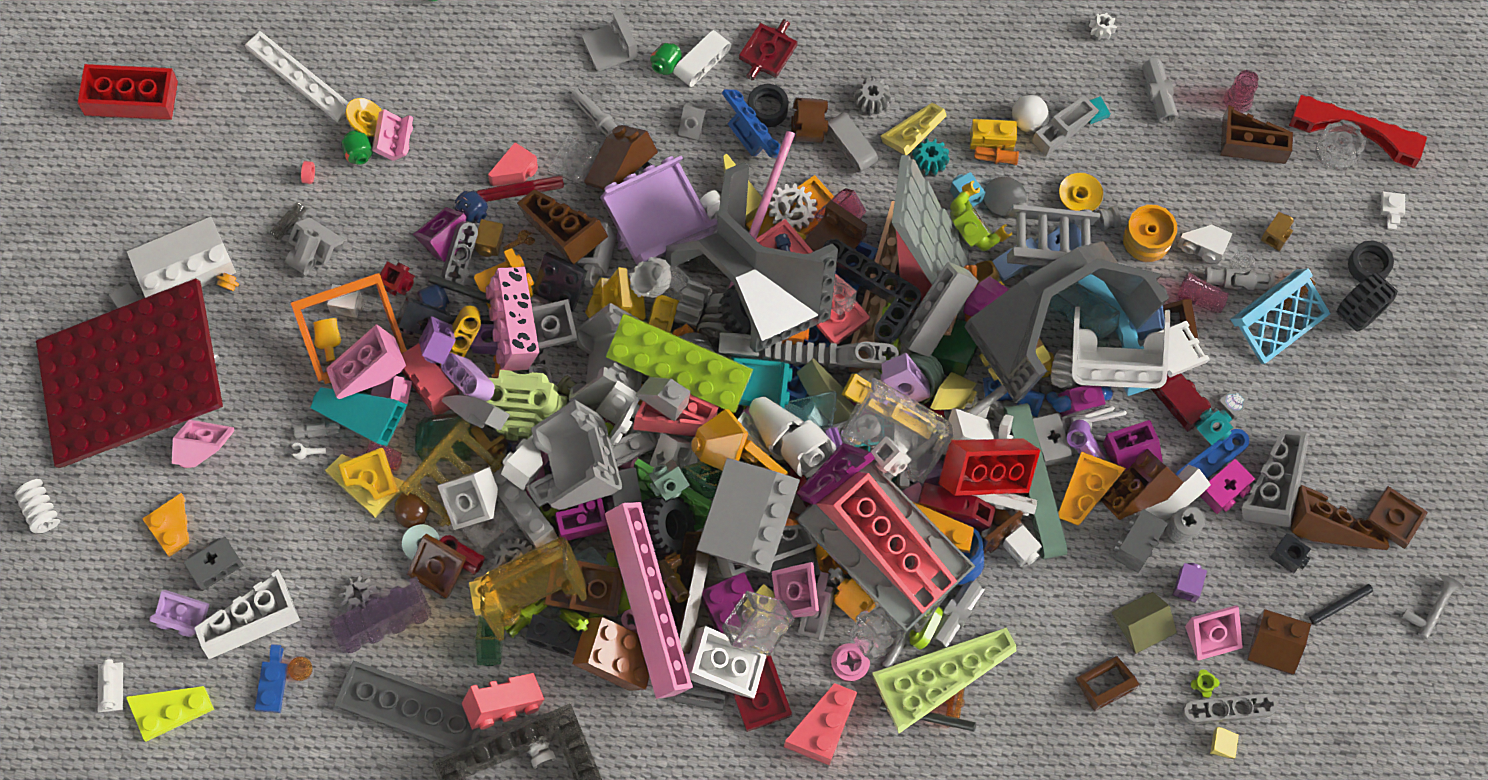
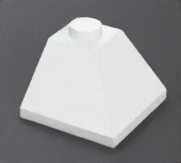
(470, 498)

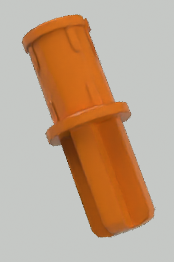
(996, 155)

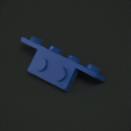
(748, 128)

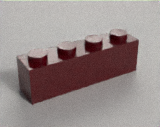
(1182, 400)

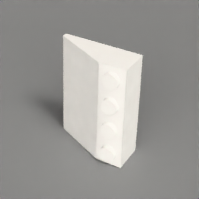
(180, 257)

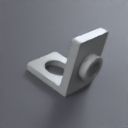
(692, 120)

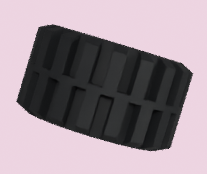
(1366, 301)
(732, 314)
(667, 523)

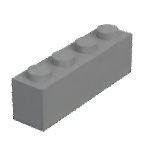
(938, 309)
(524, 511)

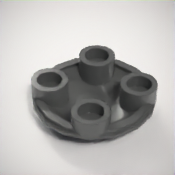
(1002, 194)

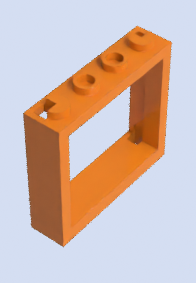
(334, 293)

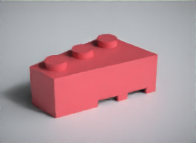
(428, 380)
(692, 417)
(502, 701)
(822, 727)

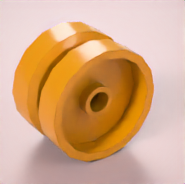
(1150, 233)

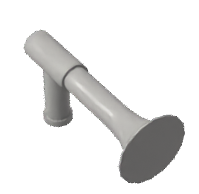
(1449, 586)

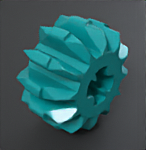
(935, 163)

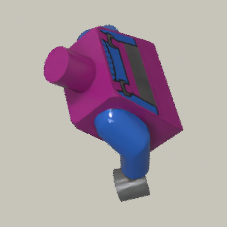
(1076, 399)

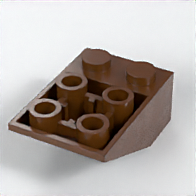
(1141, 486)

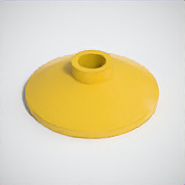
(363, 115)
(1081, 184)

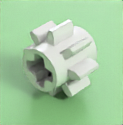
(1102, 26)

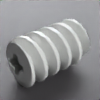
(35, 506)

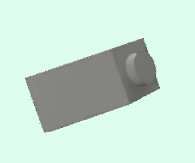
(665, 396)

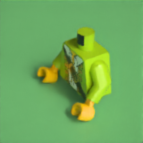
(970, 222)

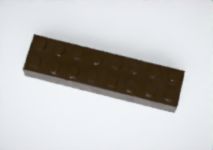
(692, 576)

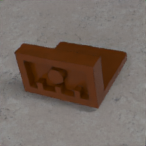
(837, 225)
(1001, 527)

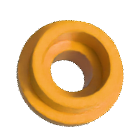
(227, 281)

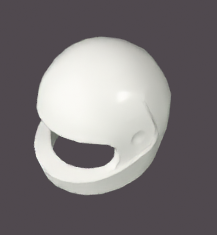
(1030, 113)

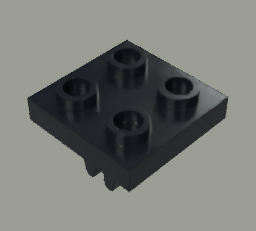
(559, 280)

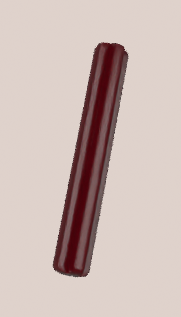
(521, 188)

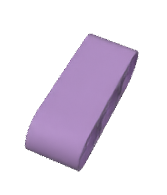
(468, 377)

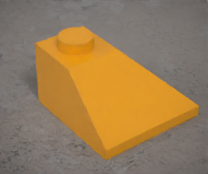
(719, 439)

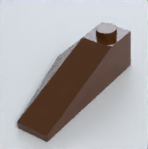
(1325, 523)

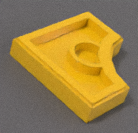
(371, 473)

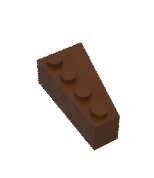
(563, 227)

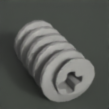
(1185, 524)

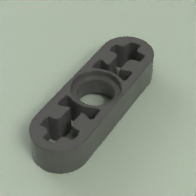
(471, 239)

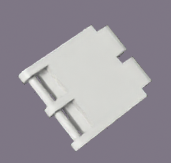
(1181, 352)

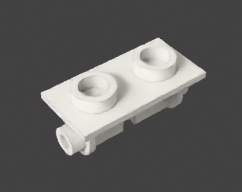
(110, 686)

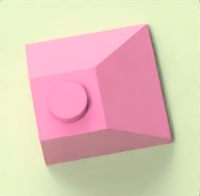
(198, 442)

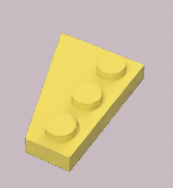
(359, 493)

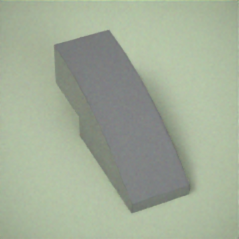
(1064, 125)
(477, 411)

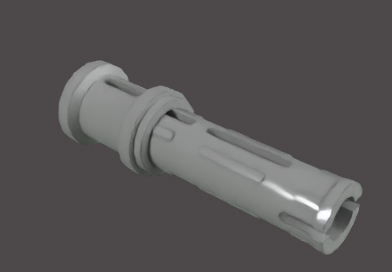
(603, 121)

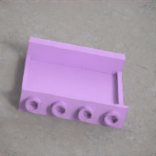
(655, 209)

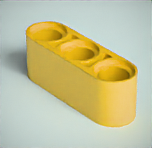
(465, 329)

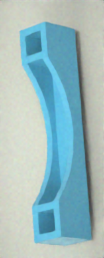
(1127, 335)

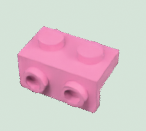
(392, 135)

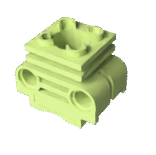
(527, 400)

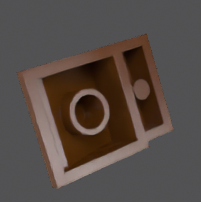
(602, 591)

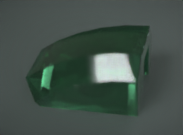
(431, 432)

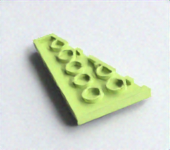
(927, 681)

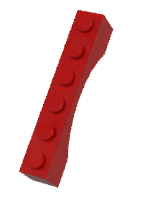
(1400, 144)

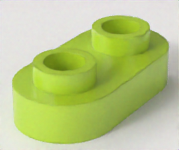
(922, 639)

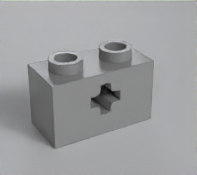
(1054, 428)

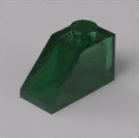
(488, 648)

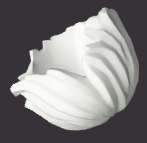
(650, 277)

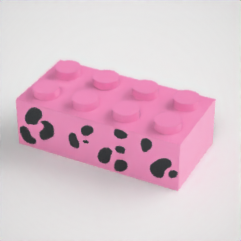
(512, 319)

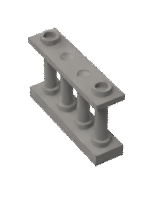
(1043, 255)

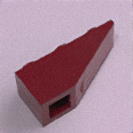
(963, 508)

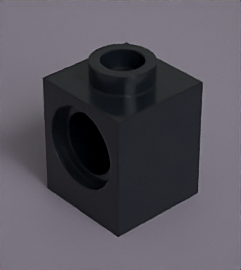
(1281, 555)

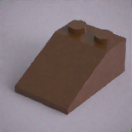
(620, 156)

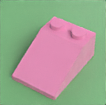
(366, 363)

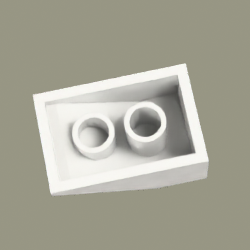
(723, 666)

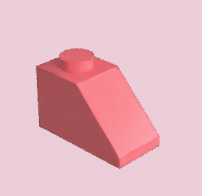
(513, 167)

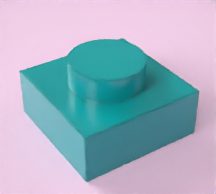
(1103, 112)

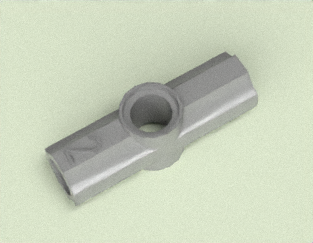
(1160, 90)
(957, 613)

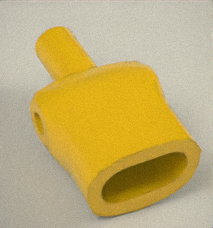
(327, 337)

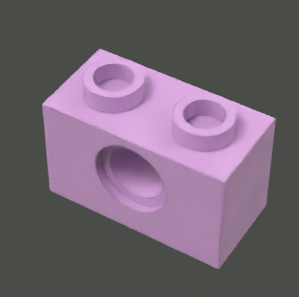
(905, 377)

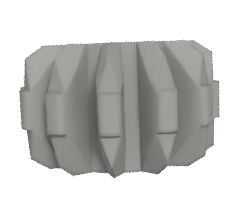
(864, 96)

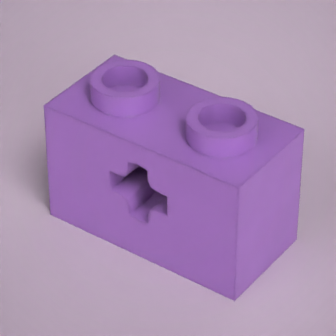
(436, 340)

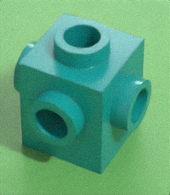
(1211, 433)

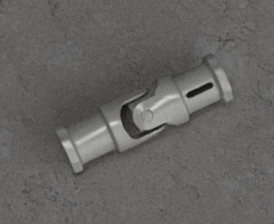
(1240, 278)

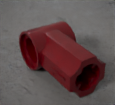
(473, 561)

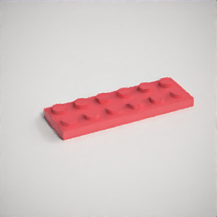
(837, 327)

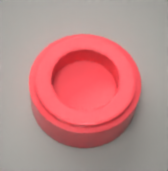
(307, 172)

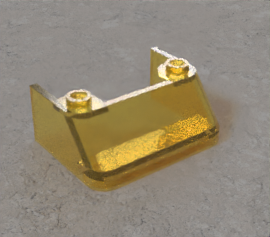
(527, 581)

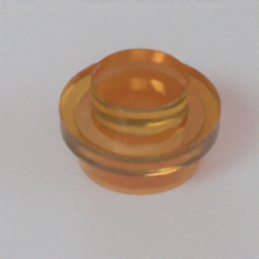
(300, 668)

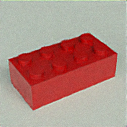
(127, 91)
(989, 466)

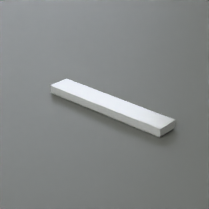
(298, 76)

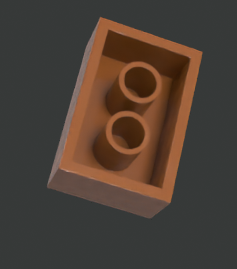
(612, 654)

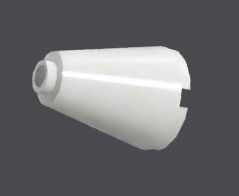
(773, 423)

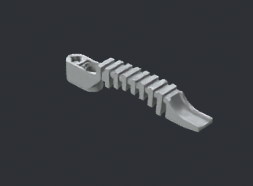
(797, 354)

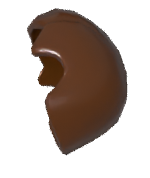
(410, 510)

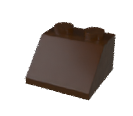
(1278, 641)

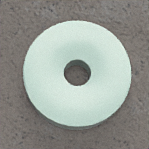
(413, 536)

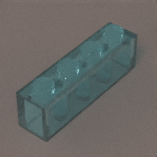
(1094, 311)

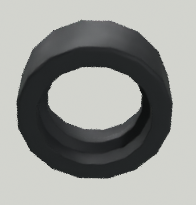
(772, 91)
(1373, 247)

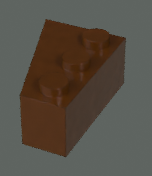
(1254, 139)

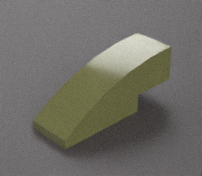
(819, 381)

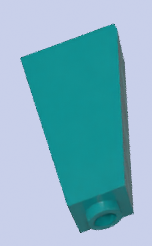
(364, 414)

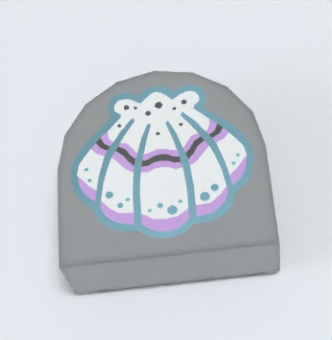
(1233, 403)

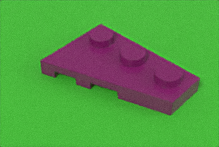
(835, 471)

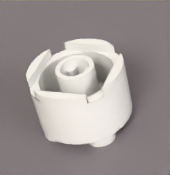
(806, 448)

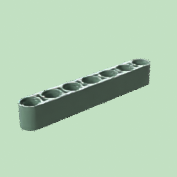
(1046, 517)

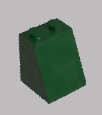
(955, 350)

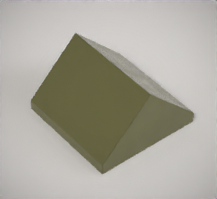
(1145, 621)

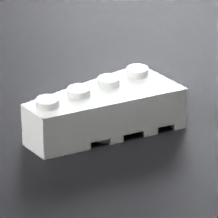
(249, 617)

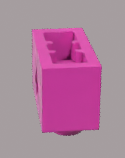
(1236, 478)

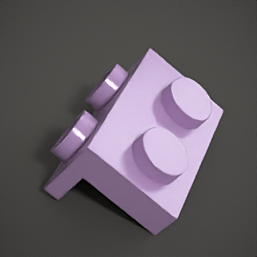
(179, 613)

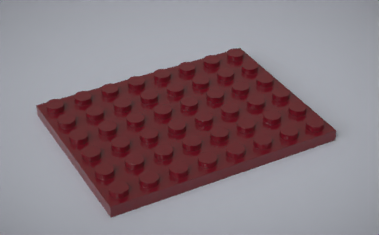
(128, 373)

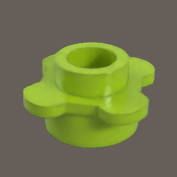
(1205, 676)

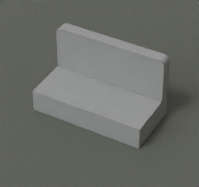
(327, 243)

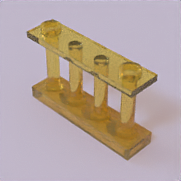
(444, 450)

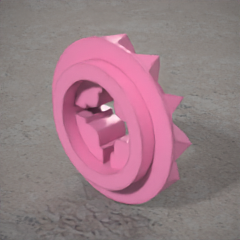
(843, 671)

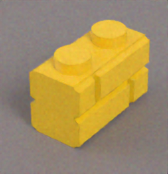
(993, 134)

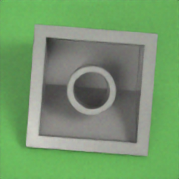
(554, 324)

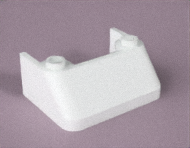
(1120, 365)

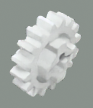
(782, 202)

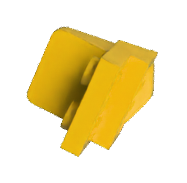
(618, 292)

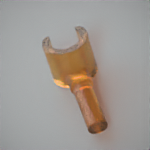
(522, 238)
(673, 561)

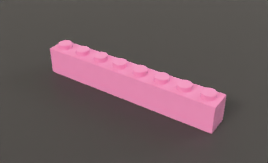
(648, 600)

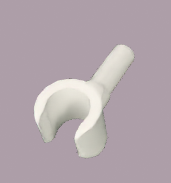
(306, 451)

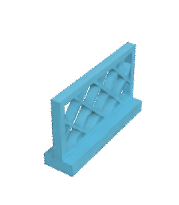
(1276, 297)

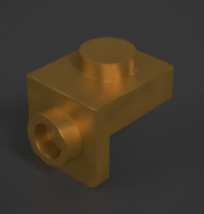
(494, 447)

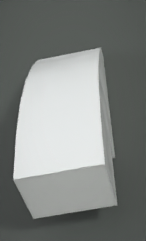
(1193, 486)

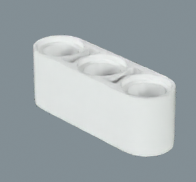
(702, 58)

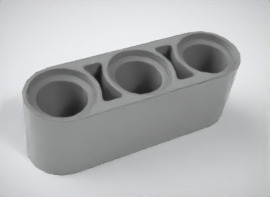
(852, 142)

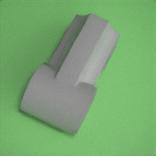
(302, 255)

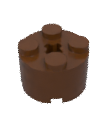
(809, 120)

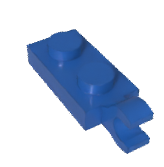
(272, 682)

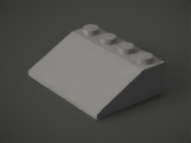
(748, 515)

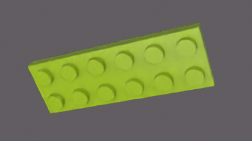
(672, 357)

